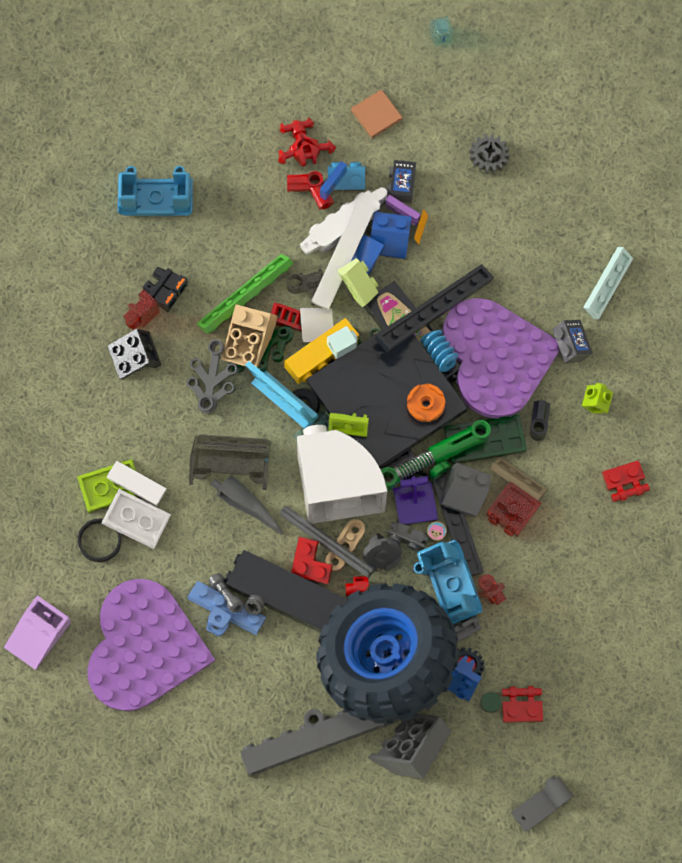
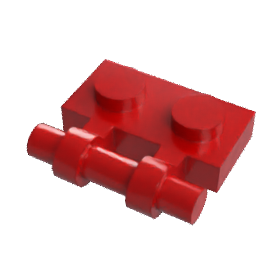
(625, 475)
(523, 710)

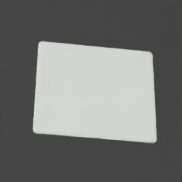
(315, 322)

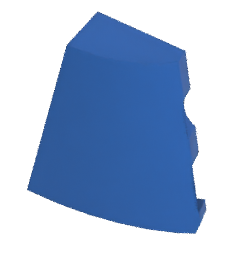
(368, 251)

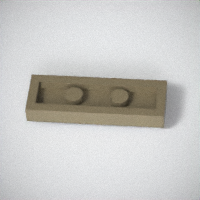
(512, 474)

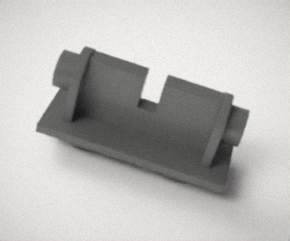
(413, 540)
(467, 627)

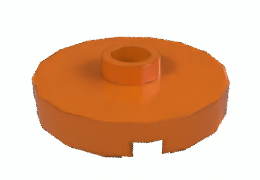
(426, 393)

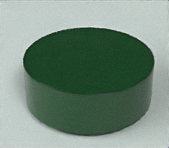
(490, 702)

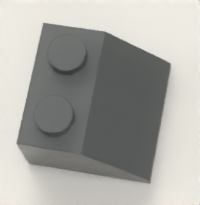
(465, 489)

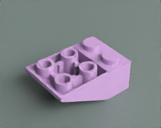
(37, 632)

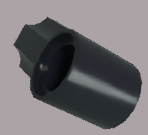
(539, 419)

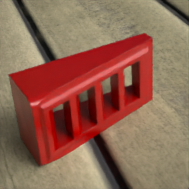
(291, 311)

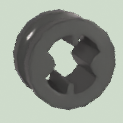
(254, 610)

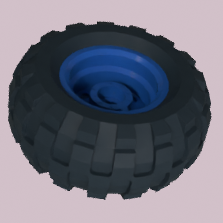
(399, 674)

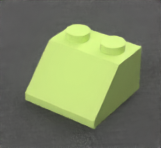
(358, 282)

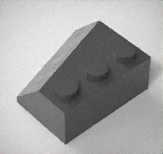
(413, 746)

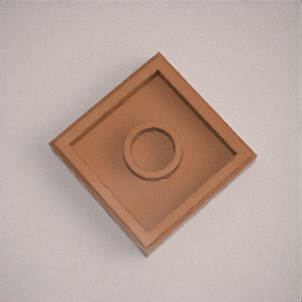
(376, 113)

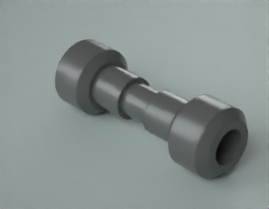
(218, 583)

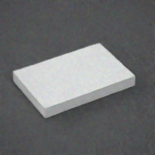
(136, 518)

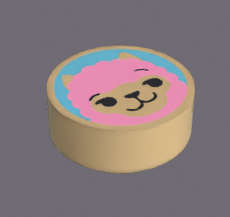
(436, 531)

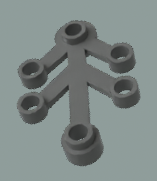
(211, 379)

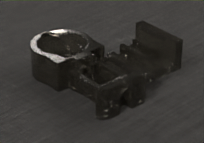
(310, 280)

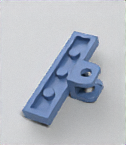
(220, 614)

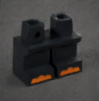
(167, 288)

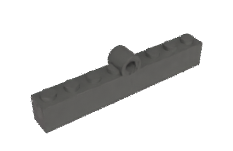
(305, 741)

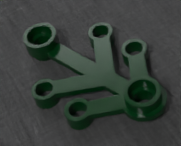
(276, 338)

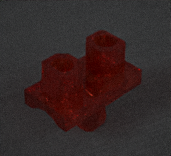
(491, 589)

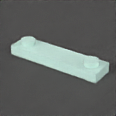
(608, 283)

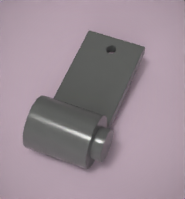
(543, 803)

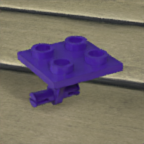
(415, 501)

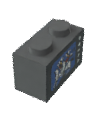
(402, 180)
(572, 341)

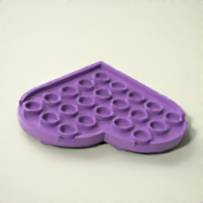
(498, 356)
(146, 647)

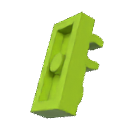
(349, 424)

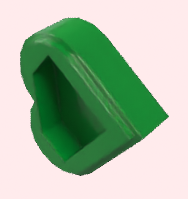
(438, 470)

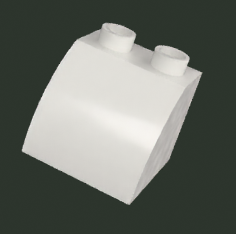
(338, 476)

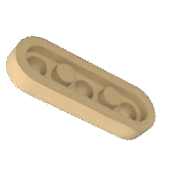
(349, 538)

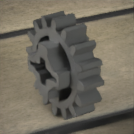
(498, 154)

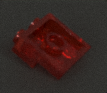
(513, 510)

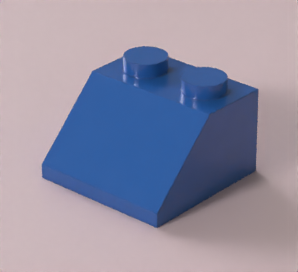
(392, 232)

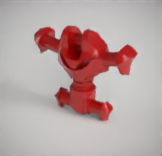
(304, 146)

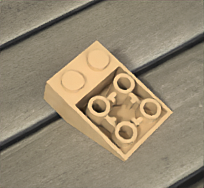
(248, 335)

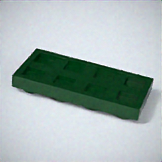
(504, 439)

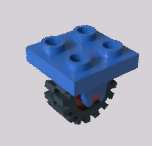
(467, 674)

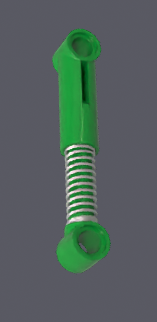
(438, 452)

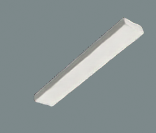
(342, 255)

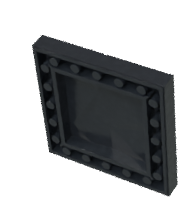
(378, 386)

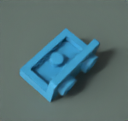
(353, 179)

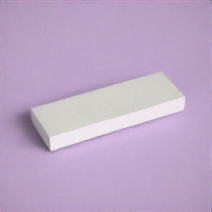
(136, 483)

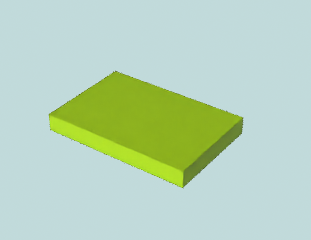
(98, 490)

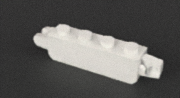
(328, 233)

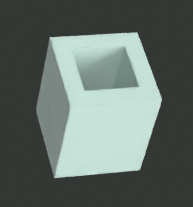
(342, 342)

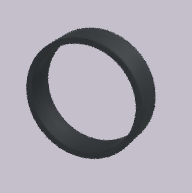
(94, 559)

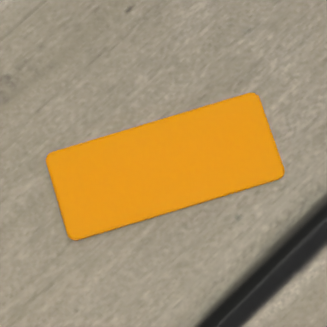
(420, 228)

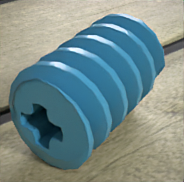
(439, 350)

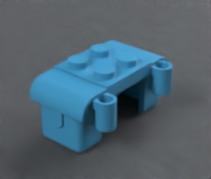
(155, 196)
(450, 579)

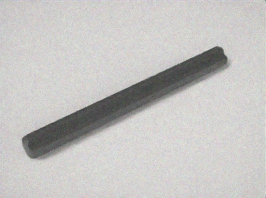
(327, 541)

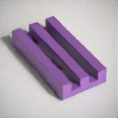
(402, 209)

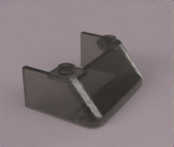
(230, 456)

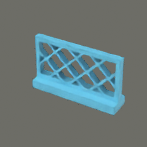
(282, 397)

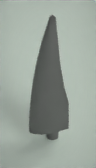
(241, 498)

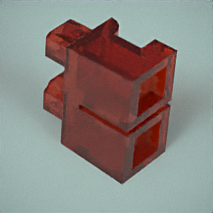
(142, 312)

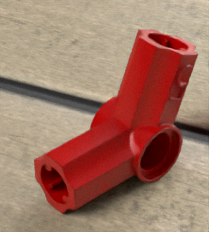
(302, 182)

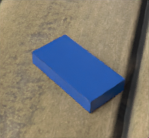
(333, 180)

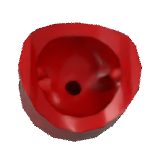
(359, 583)

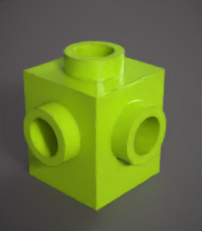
(597, 398)

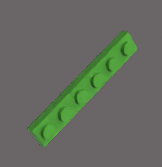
(245, 293)

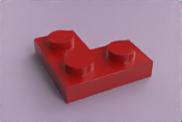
(306, 565)

